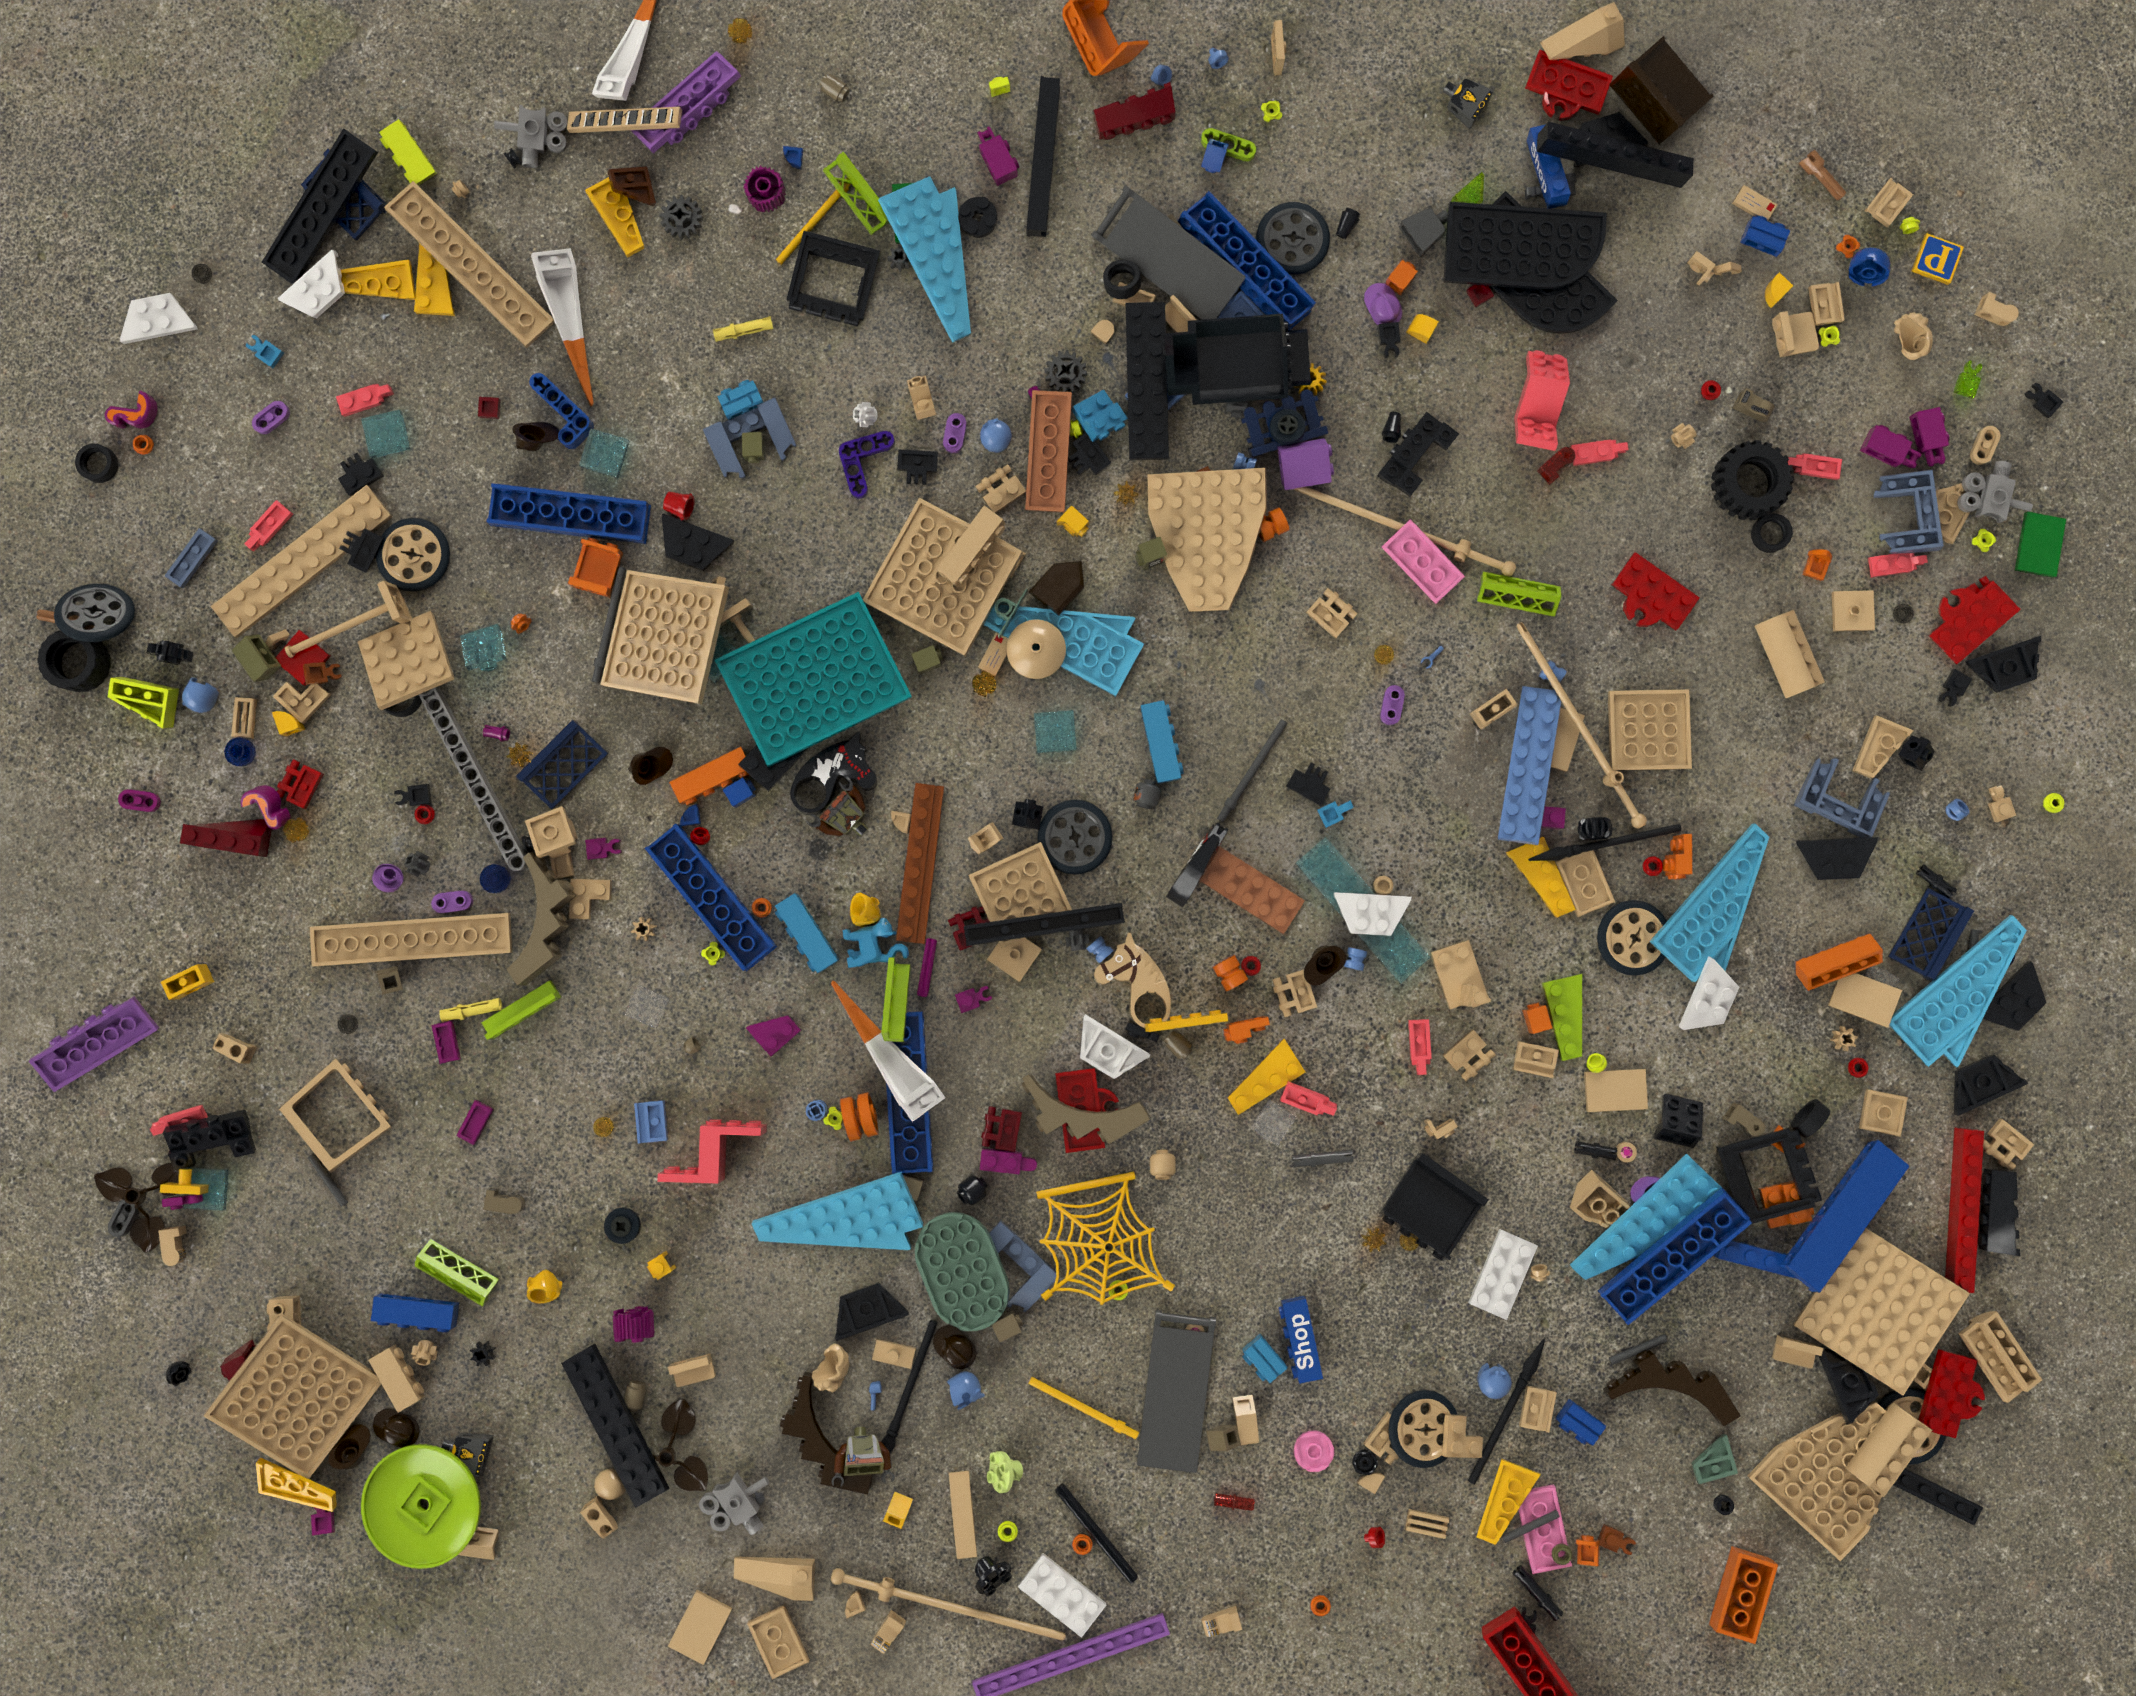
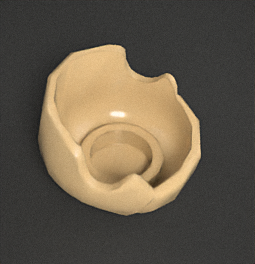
(609, 1485)

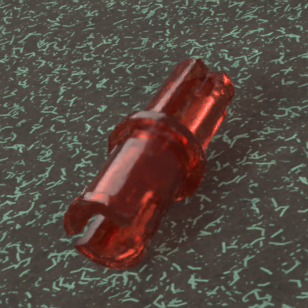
(1234, 1502)

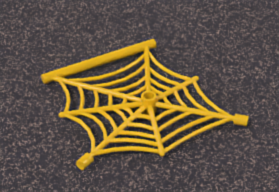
(1125, 1177)

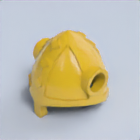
(864, 910)
(543, 1287)

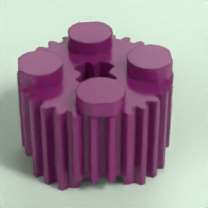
(764, 199)
(633, 1324)

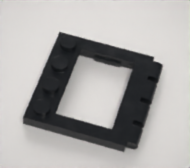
(838, 251)
(1741, 1185)

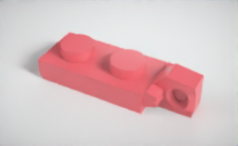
(363, 399)
(1597, 451)
(1816, 466)
(268, 525)
(1895, 564)
(1419, 1044)
(1307, 1100)
(177, 1118)

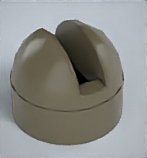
(692, 1046)

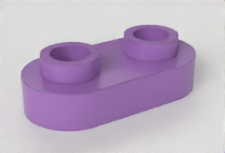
(270, 415)
(954, 432)
(1392, 704)
(451, 901)

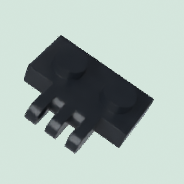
(1088, 456)
(917, 464)
(359, 474)
(362, 549)
(1309, 784)

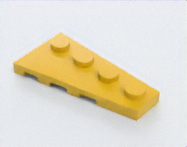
(617, 215)
(381, 280)
(432, 287)
(1543, 877)
(1194, 1019)
(1267, 1077)
(287, 1485)
(1507, 1494)

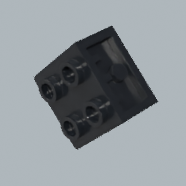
(1680, 1121)

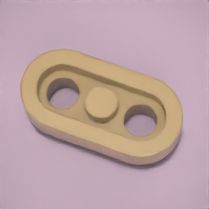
(1984, 446)

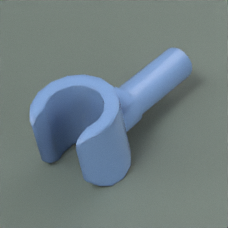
(1432, 656)
(875, 1387)

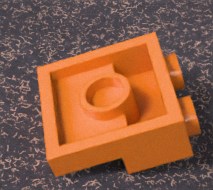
(1680, 863)
(1240, 1030)
(1779, 1194)

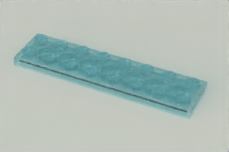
(1332, 874)

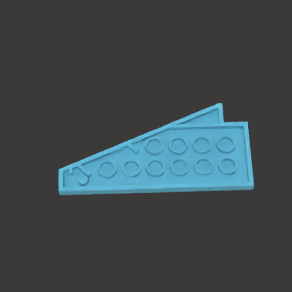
(932, 241)
(1094, 642)
(1714, 910)
(1953, 1005)
(861, 1216)
(1648, 1218)

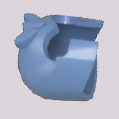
(995, 436)
(198, 696)
(1494, 1381)
(964, 1389)

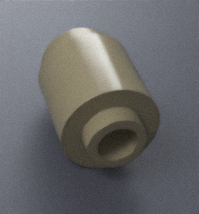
(834, 88)
(1178, 1044)
(635, 1395)

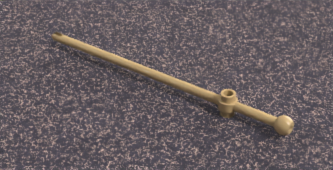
(1460, 550)
(1612, 777)
(887, 1589)

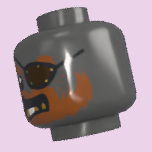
(1147, 794)

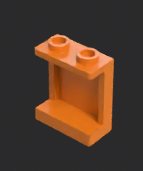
(596, 567)

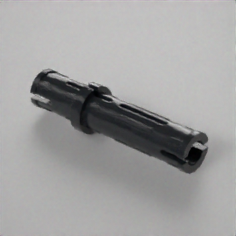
(1543, 1600)

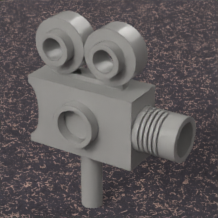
(533, 133)
(1994, 495)
(737, 1504)

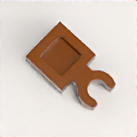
(317, 673)
(1613, 1539)

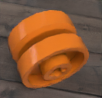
(859, 1116)

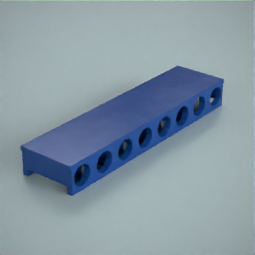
(1265, 279)
(569, 513)
(711, 897)
(910, 1140)
(1847, 1215)
(1675, 1256)

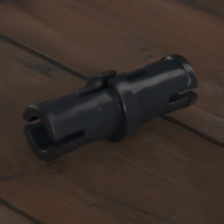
(1936, 881)
(1595, 1150)

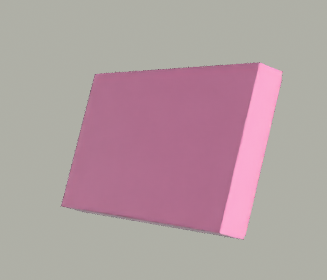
(1423, 561)
(1544, 1538)

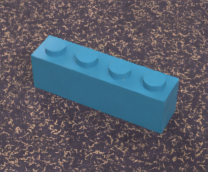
(1160, 742)
(806, 932)

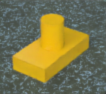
(184, 1185)

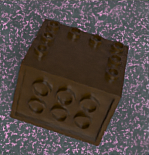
(1660, 90)

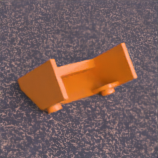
(1095, 37)

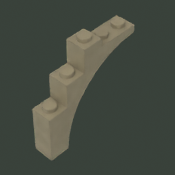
(549, 922)
(1080, 1122)

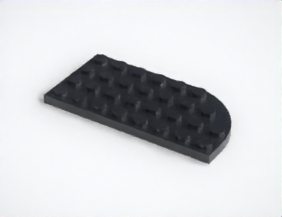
(1520, 245)
(1557, 309)

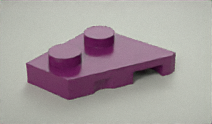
(774, 1033)

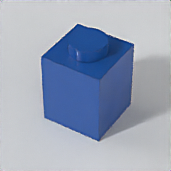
(1214, 156)
(740, 792)

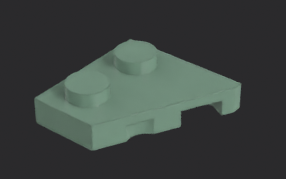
(1715, 1461)

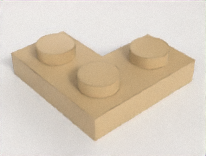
(302, 705)
(585, 891)
(1455, 1439)

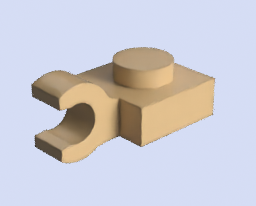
(2001, 807)

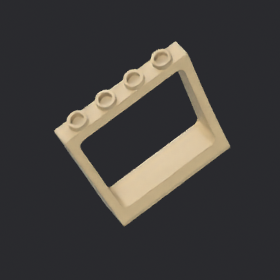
(288, 1111)

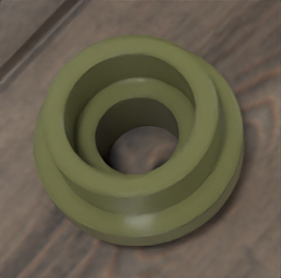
(1564, 1559)

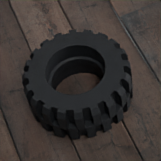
(1770, 462)

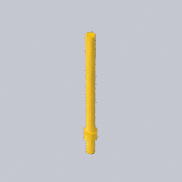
(811, 224)
(1118, 1425)

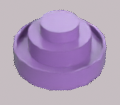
(387, 878)

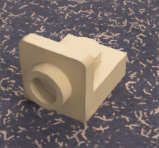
(1701, 265)

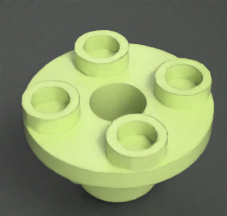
(1003, 1471)

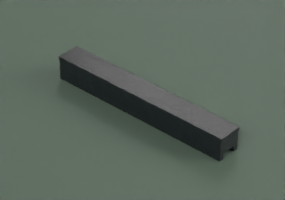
(1043, 157)
(1044, 924)

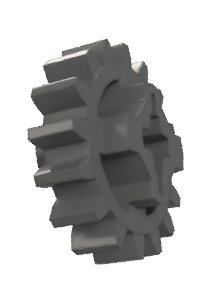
(687, 223)
(1071, 366)

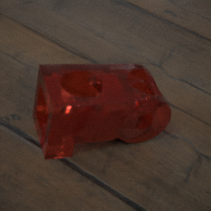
(1561, 459)

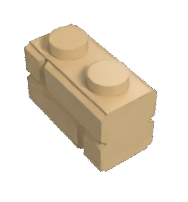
(1493, 709)

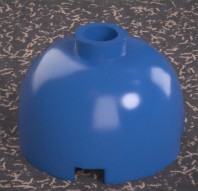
(1869, 267)

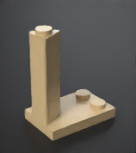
(1460, 976)

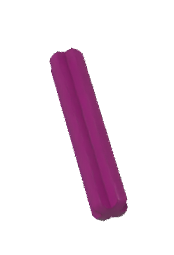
(927, 966)

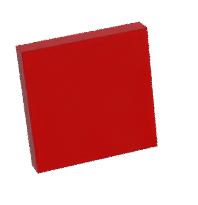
(294, 665)

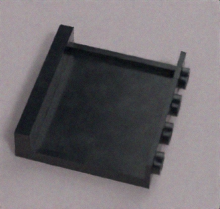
(1432, 1206)

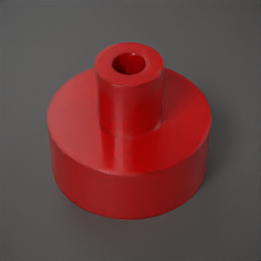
(1375, 1537)

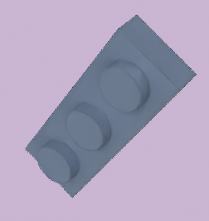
(191, 558)

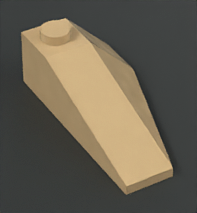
(1594, 34)
(1598, 1201)
(783, 1576)

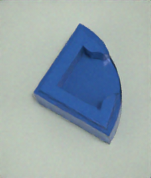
(794, 156)
(691, 816)

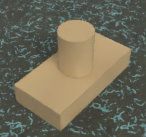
(894, 1353)

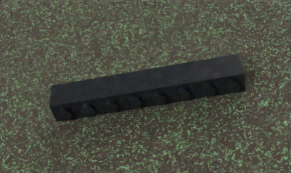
(1614, 154)

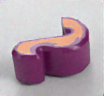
(138, 418)
(269, 805)

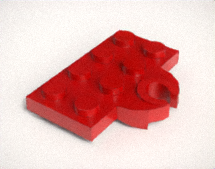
(1567, 86)
(1653, 594)
(1971, 619)
(1080, 1091)
(1950, 1393)

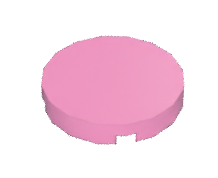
(1313, 1451)

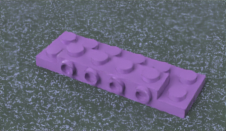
(696, 97)
(93, 1043)

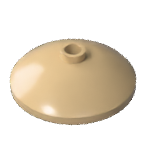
(1036, 663)

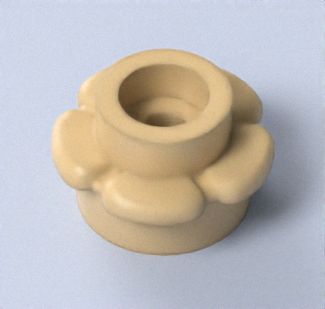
(460, 189)
(1539, 1272)

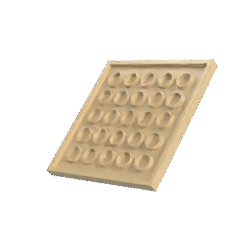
(924, 600)
(664, 636)
(1882, 1311)
(294, 1396)

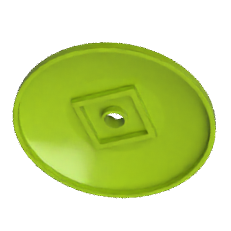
(400, 1524)

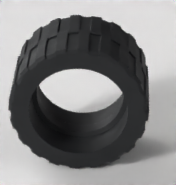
(50, 663)

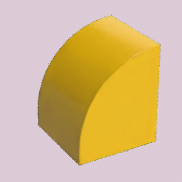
(1776, 289)
(1422, 327)
(287, 723)
(897, 1510)

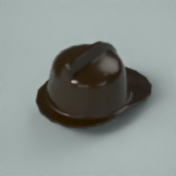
(533, 435)
(650, 765)
(1324, 964)
(954, 1347)
(395, 1428)
(350, 1448)

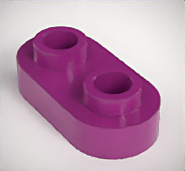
(140, 801)

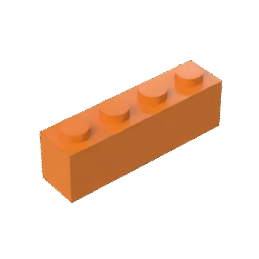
(709, 777)
(1839, 962)

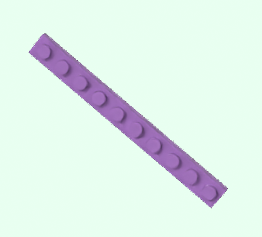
(1072, 1656)

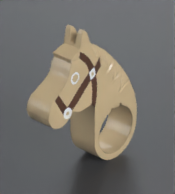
(1137, 967)

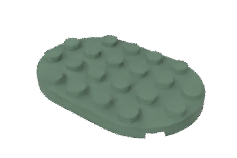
(962, 1271)

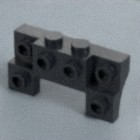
(1416, 442)
(208, 1133)

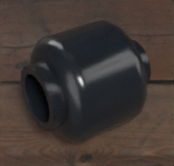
(972, 1190)

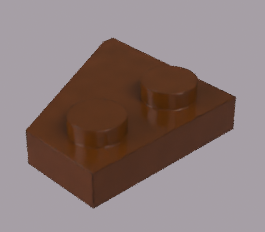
(632, 183)

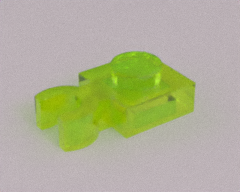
(1967, 382)

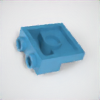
(1099, 416)

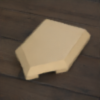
(1949, 513)

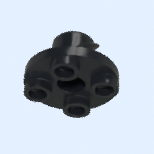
(991, 1575)

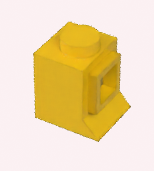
(1074, 522)
(659, 1266)

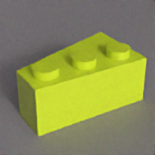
(407, 153)
(148, 699)

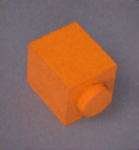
(1401, 277)
(1537, 1018)

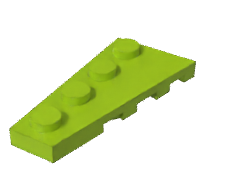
(1565, 1011)

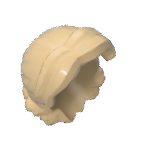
(1914, 335)
(832, 1369)

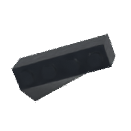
(1998, 1212)

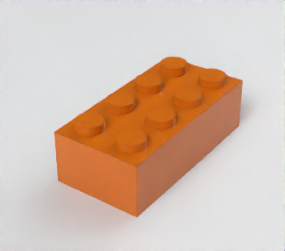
(1743, 1595)

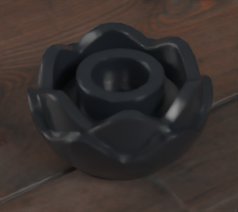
(178, 1372)
(1369, 1466)

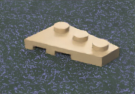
(1879, 744)

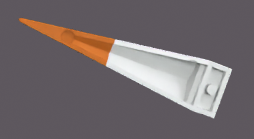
(622, 67)
(559, 285)
(907, 1082)

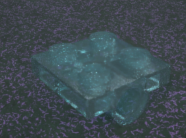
(483, 648)

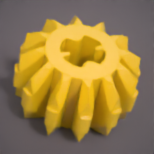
(1317, 381)

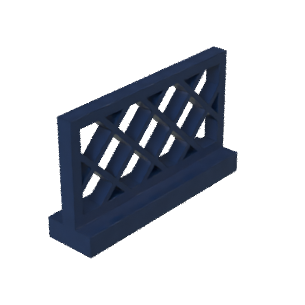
(366, 194)
(549, 752)
(1946, 943)

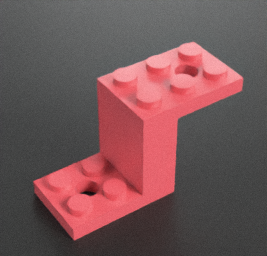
(1541, 400)
(712, 1152)

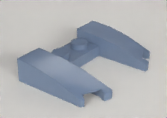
(723, 434)
(1922, 488)
(1859, 821)
(1040, 1272)

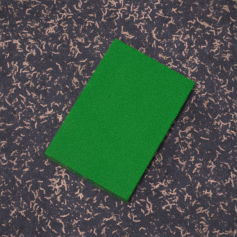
(2040, 544)

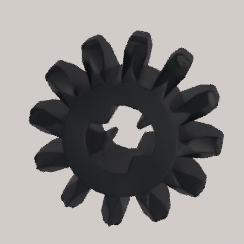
(1595, 828)

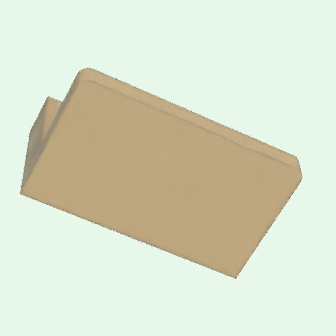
(1177, 315)
(1796, 1351)
(692, 1370)
(482, 1544)

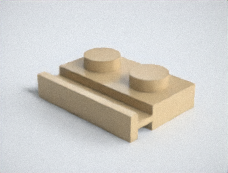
(1889, 202)
(1826, 303)
(1535, 1059)
(1537, 1408)

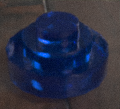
(240, 751)
(495, 878)

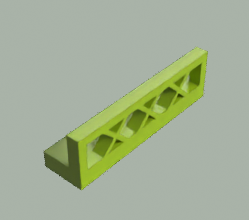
(862, 187)
(1524, 588)
(895, 1001)
(520, 1010)
(454, 1279)

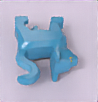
(869, 944)

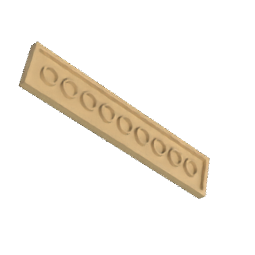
(469, 264)
(299, 562)
(411, 939)

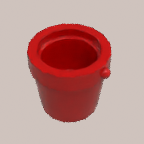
(679, 504)

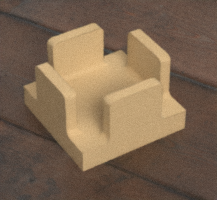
(552, 833)

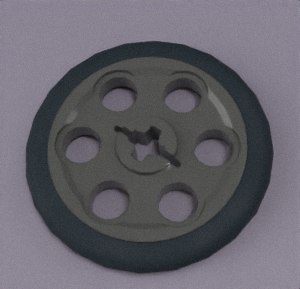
(1309, 217)
(94, 612)
(1101, 843)

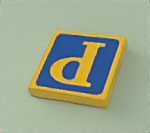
(1937, 259)

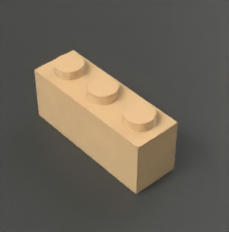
(397, 1378)

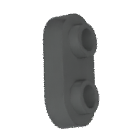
(122, 1216)

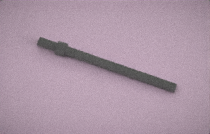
(600, 661)
(1231, 803)

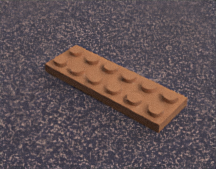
(1048, 451)
(1252, 890)

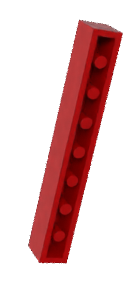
(1964, 1207)

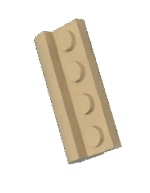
(1789, 654)
(1999, 1355)
(1888, 1449)

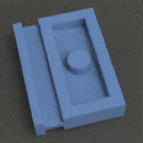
(651, 1121)

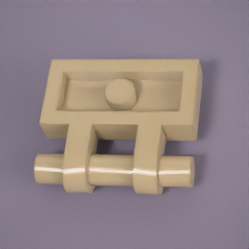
(1005, 493)
(1327, 617)
(1301, 992)
(1464, 1050)
(2011, 1140)
(1379, 1440)

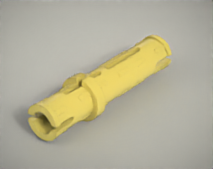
(734, 331)
(463, 1011)

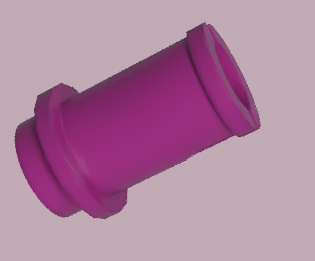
(496, 732)

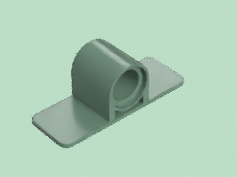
(1011, 612)

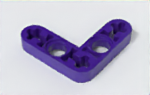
(854, 458)

